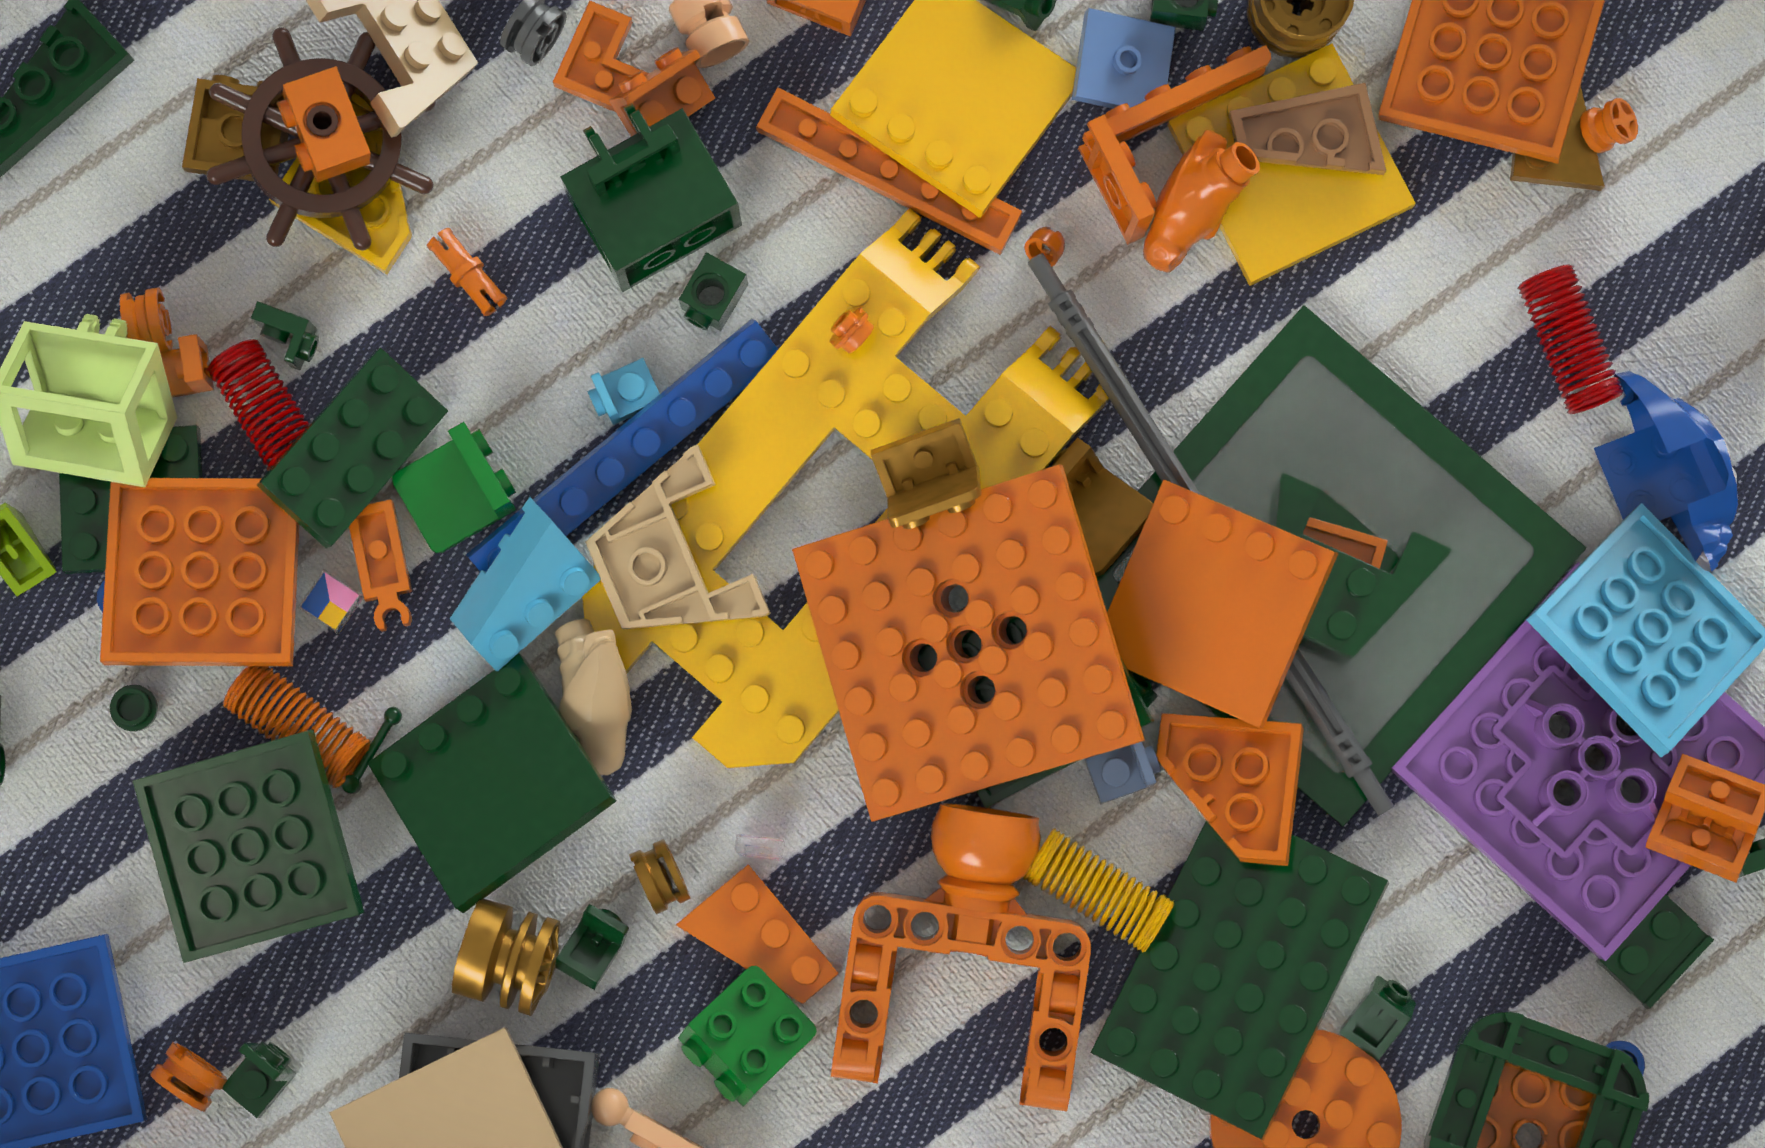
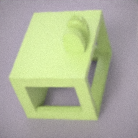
(95, 402)

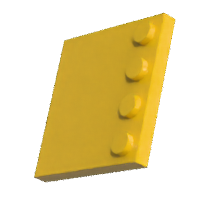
(957, 97)
(1293, 209)

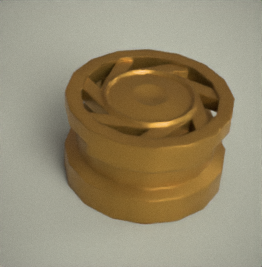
(655, 878)

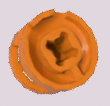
(147, 318)
(191, 1072)

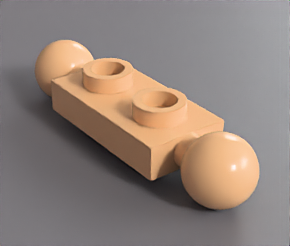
(612, 1108)

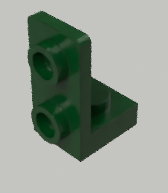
(259, 1077)

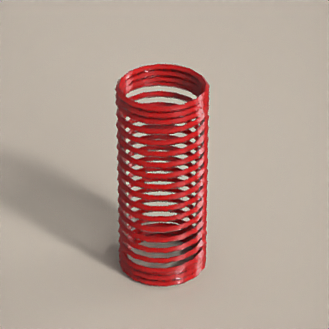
(1558, 284)
(254, 356)

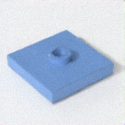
(1121, 59)

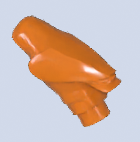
(1197, 198)

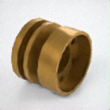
(1294, 34)
(506, 956)

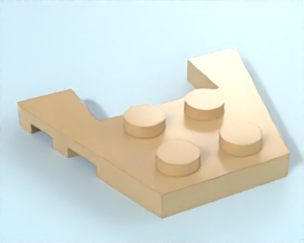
(418, 47)
(651, 565)

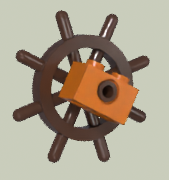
(326, 140)

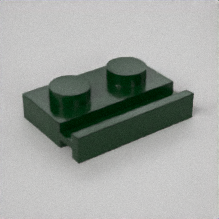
(1657, 952)

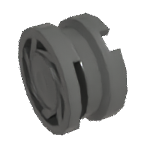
(533, 30)

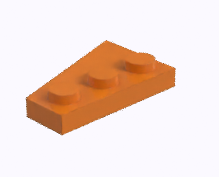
(756, 930)

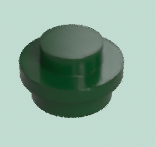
(133, 708)

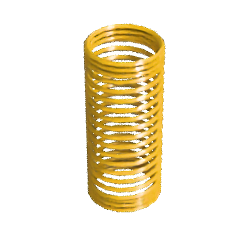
(1051, 858)

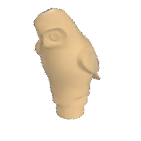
(594, 692)

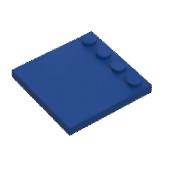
(64, 1046)

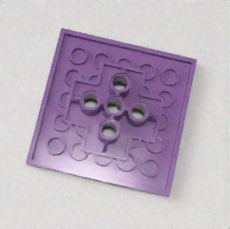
(1494, 771)

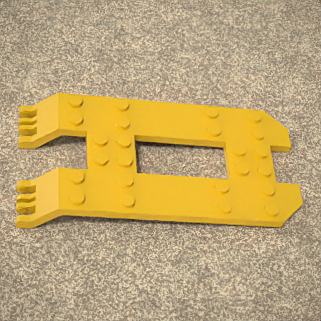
(775, 678)

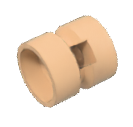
(709, 29)

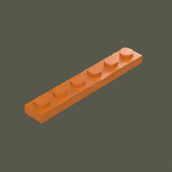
(842, 150)

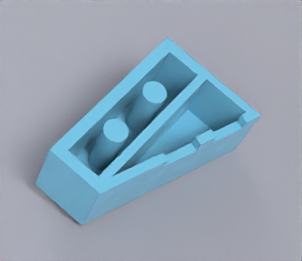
(524, 588)

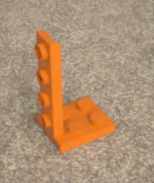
(1110, 156)

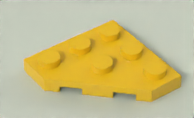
(384, 216)

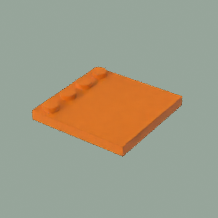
(1492, 71)
(199, 575)
(1216, 602)

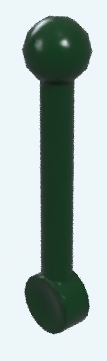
(353, 783)

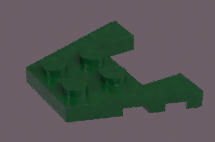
(1356, 594)

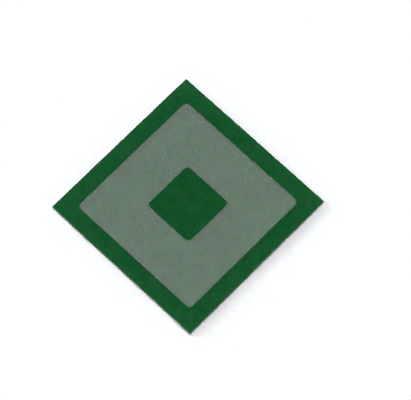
(1382, 471)

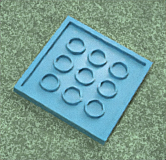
(1650, 630)

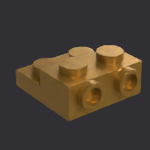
(217, 129)

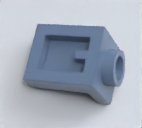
(1123, 771)

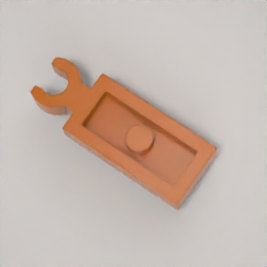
(381, 560)

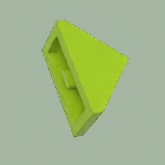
(21, 554)

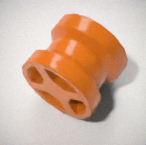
(1609, 125)

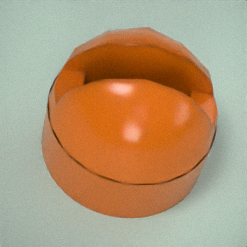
(1042, 237)

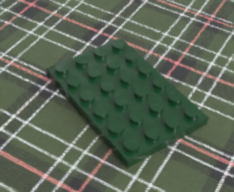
(1240, 977)

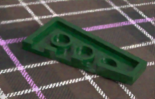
(62, 75)

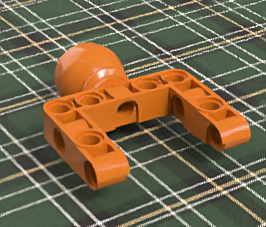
(975, 909)

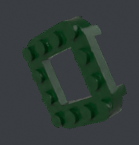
(1547, 1051)

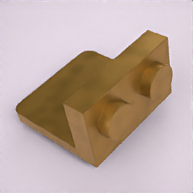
(928, 474)
(1106, 506)

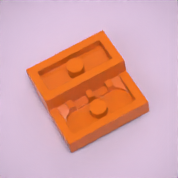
(1708, 818)

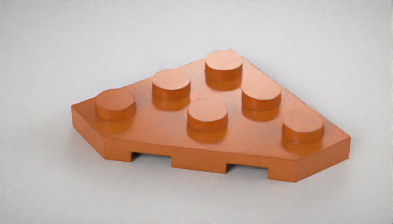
(1237, 779)

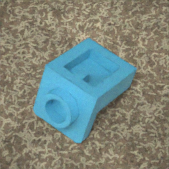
(623, 391)

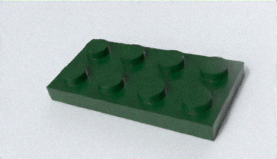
(352, 448)

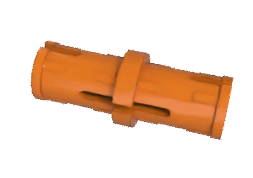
(466, 271)

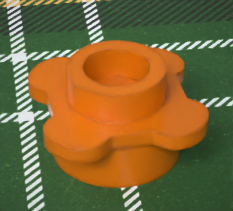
(851, 330)

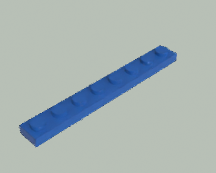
(644, 436)

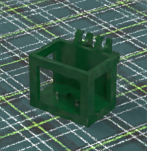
(651, 197)

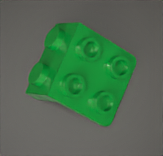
(455, 490)
(746, 1035)

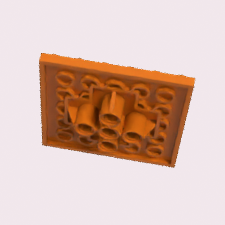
(886, 595)

